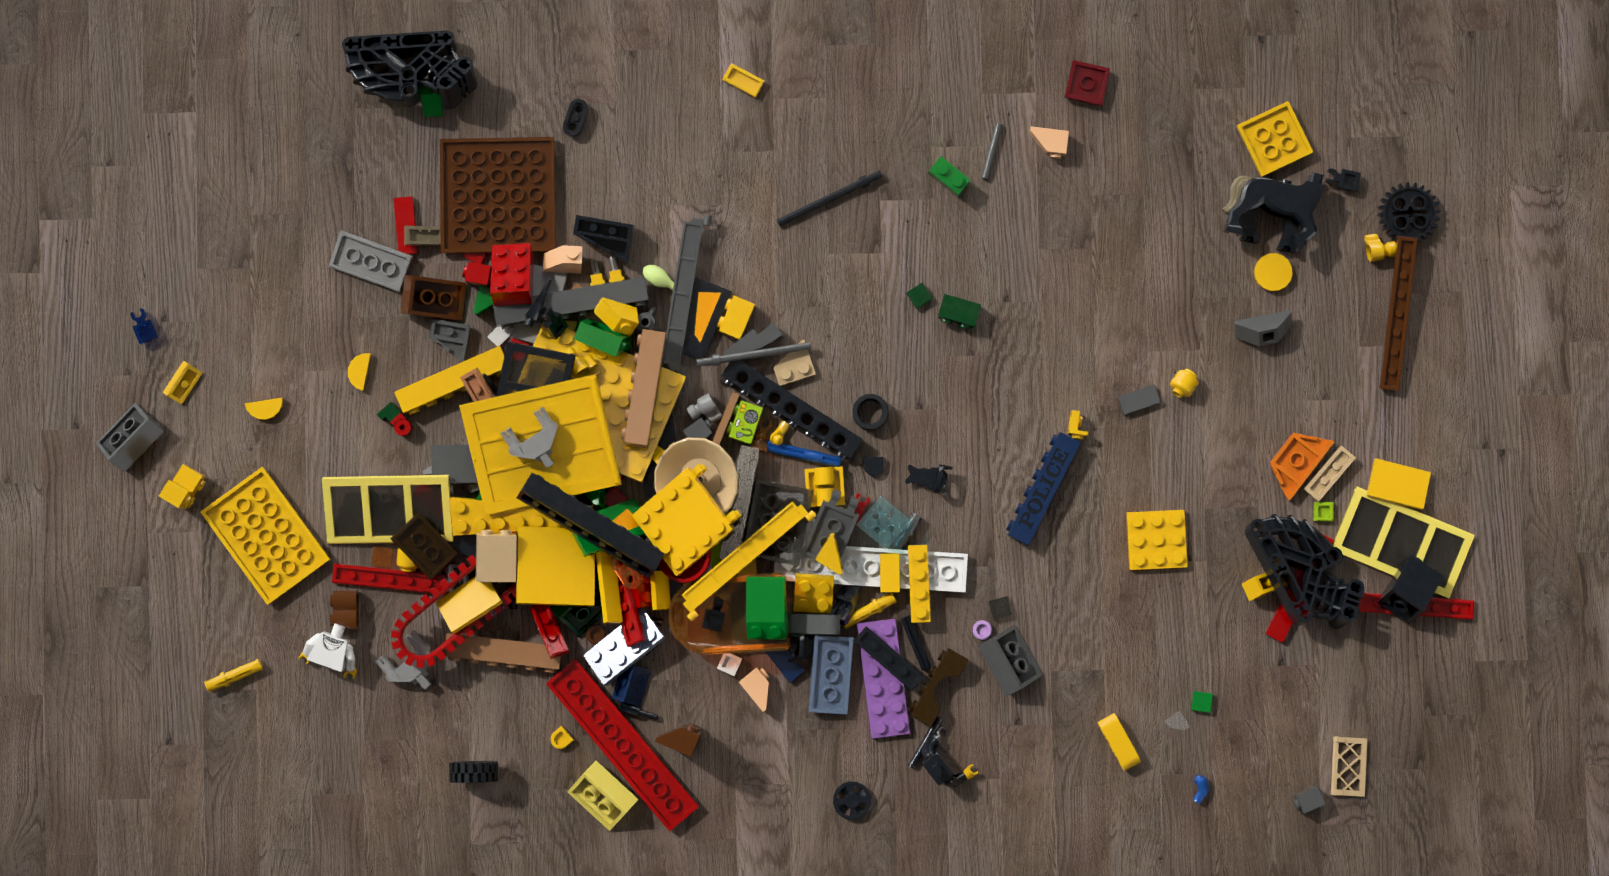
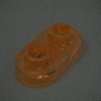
(625, 572)

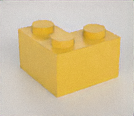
(183, 487)

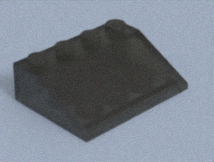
(766, 502)

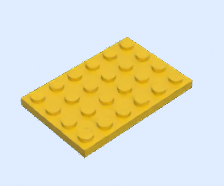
(265, 535)

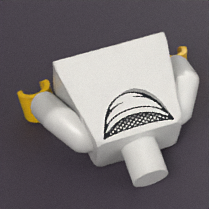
(331, 651)

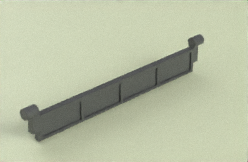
(682, 293)

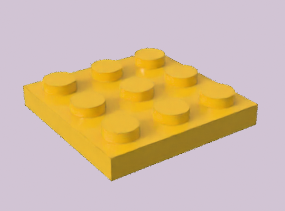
(1274, 139)
(1156, 539)

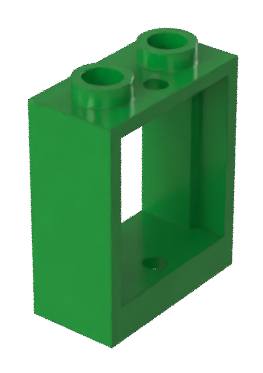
(602, 337)

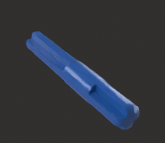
(805, 454)

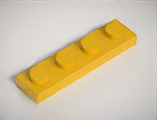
(919, 583)

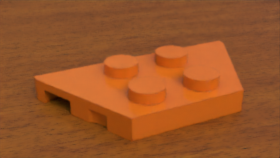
(1297, 461)

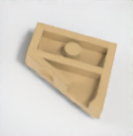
(794, 367)

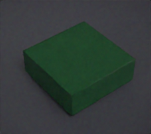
(919, 295)

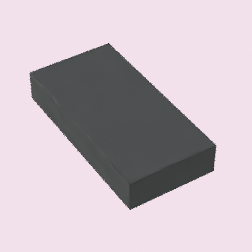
(1138, 399)

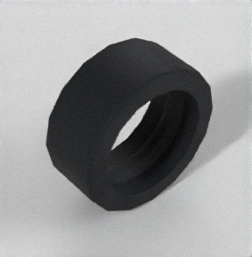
(870, 426)

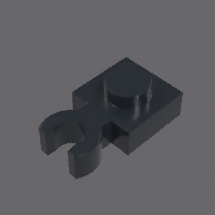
(1346, 180)

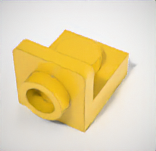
(1074, 422)

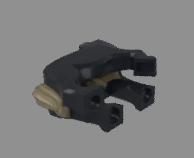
(1279, 200)

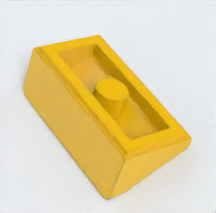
(182, 382)

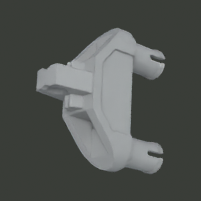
(536, 446)
(404, 672)

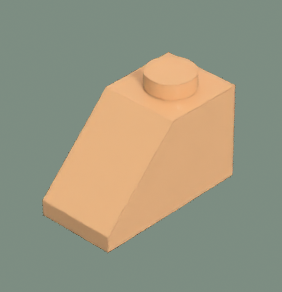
(1051, 140)
(563, 260)
(757, 687)

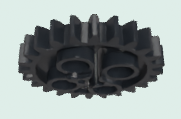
(1407, 196)

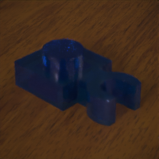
(144, 329)

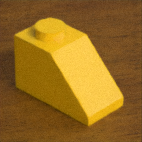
(617, 316)
(1259, 586)

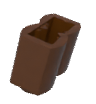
(345, 609)

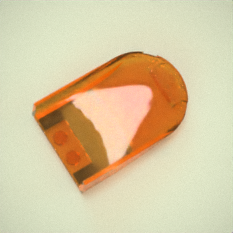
(733, 632)

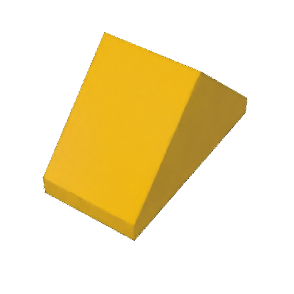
(830, 556)

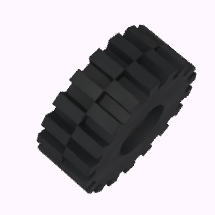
(473, 771)

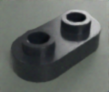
(576, 118)

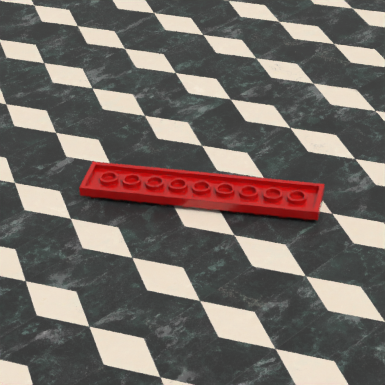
(622, 745)

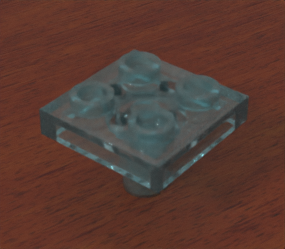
(883, 522)

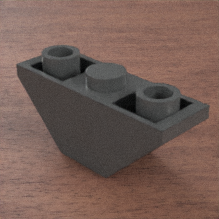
(1264, 329)

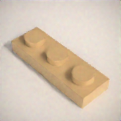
(1329, 473)

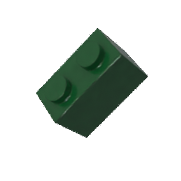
(958, 311)

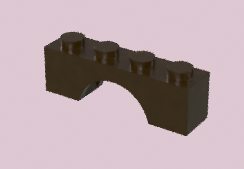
(950, 665)

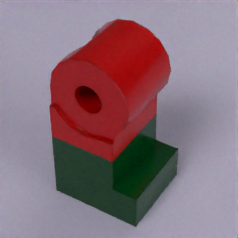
(401, 424)

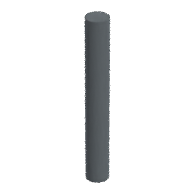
(992, 150)

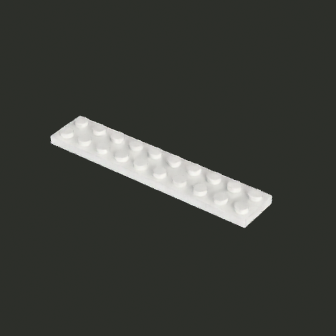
(862, 568)

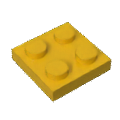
(813, 593)

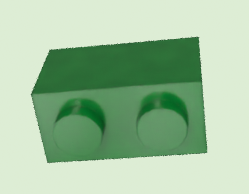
(949, 176)

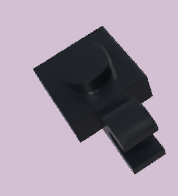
(554, 324)
(713, 617)

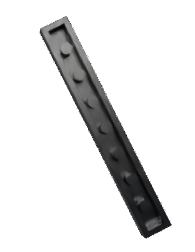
(590, 525)

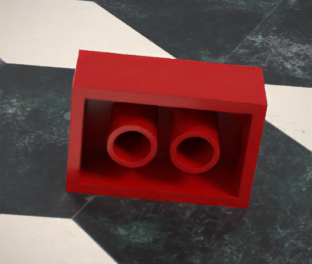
(512, 274)

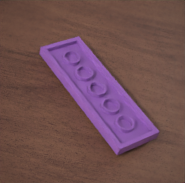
(883, 690)

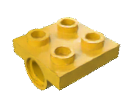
(823, 482)

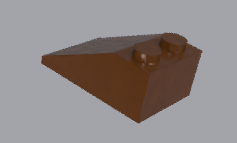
(433, 297)

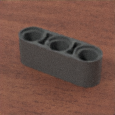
(814, 624)

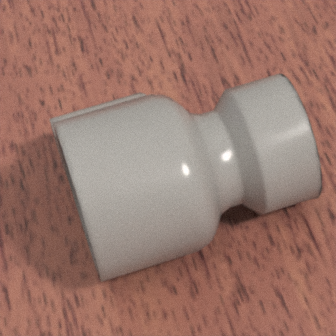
(706, 406)

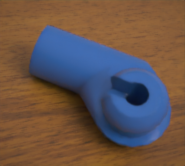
(1203, 788)

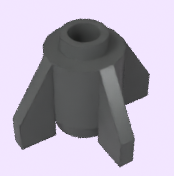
(652, 324)

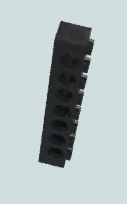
(844, 451)

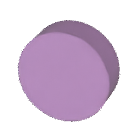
(982, 629)

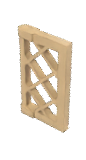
(1361, 776)

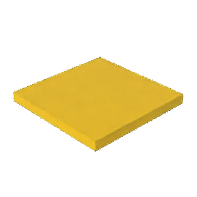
(553, 568)

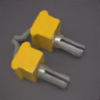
(597, 277)

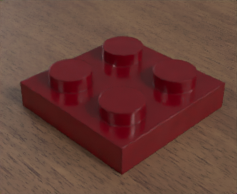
(1087, 83)

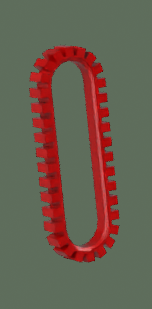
(427, 603)

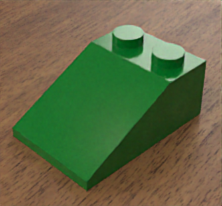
(766, 608)

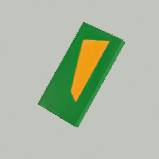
(619, 514)

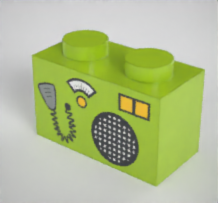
(745, 422)

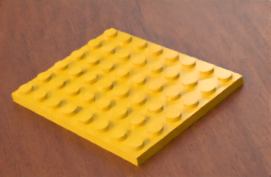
(614, 385)

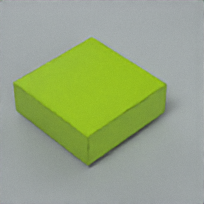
(1323, 511)

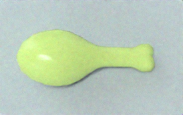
(657, 276)

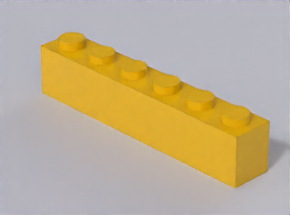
(448, 381)

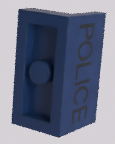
(631, 685)

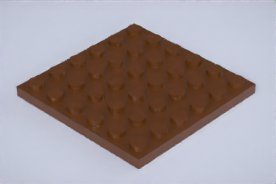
(497, 193)

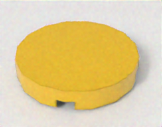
(1273, 272)

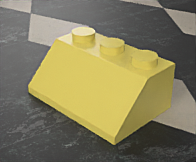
(602, 795)

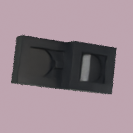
(847, 601)

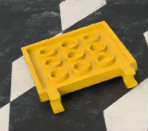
(684, 520)

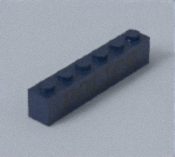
(1043, 489)

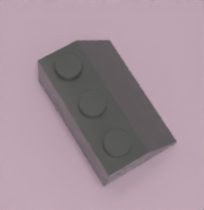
(129, 437)
(1010, 660)

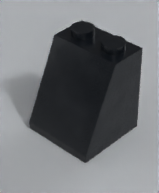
(1410, 589)

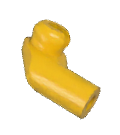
(777, 436)

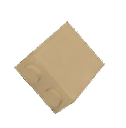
(496, 556)

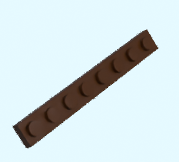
(1398, 313)

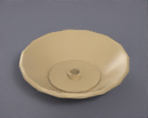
(719, 479)

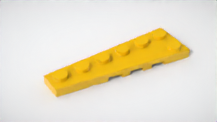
(470, 518)

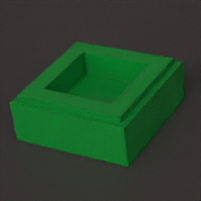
(1201, 701)

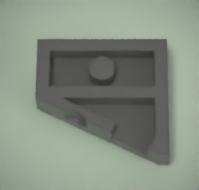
(451, 337)

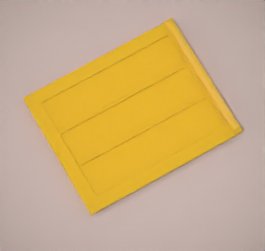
(580, 448)

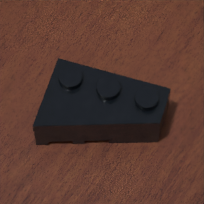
(606, 234)

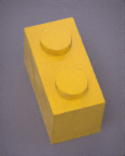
(736, 317)

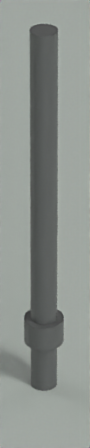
(716, 360)

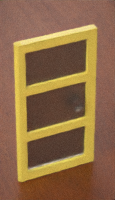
(379, 506)
(1388, 533)

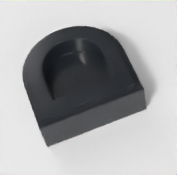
(873, 465)

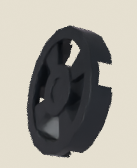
(851, 800)

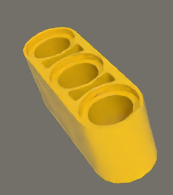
(1119, 742)

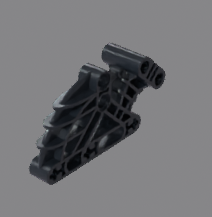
(449, 77)
(1337, 600)

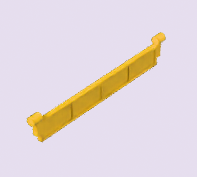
(743, 556)

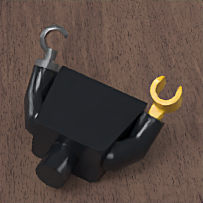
(941, 766)

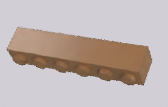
(645, 388)
(503, 651)

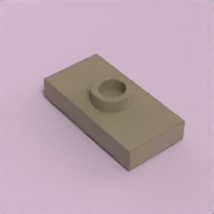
(422, 236)

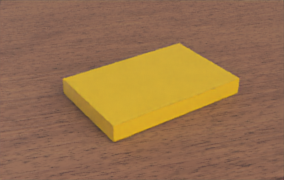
(1398, 484)
(468, 603)

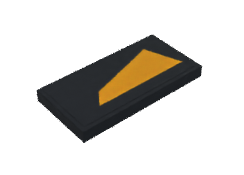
(704, 314)

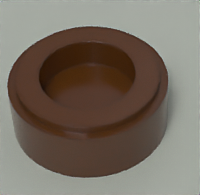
(595, 634)

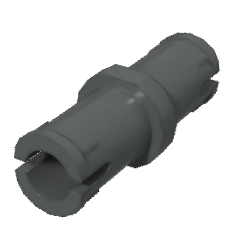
(907, 532)

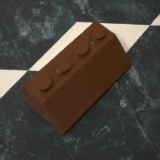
(682, 739)

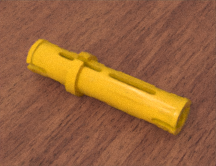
(874, 607)
(225, 679)

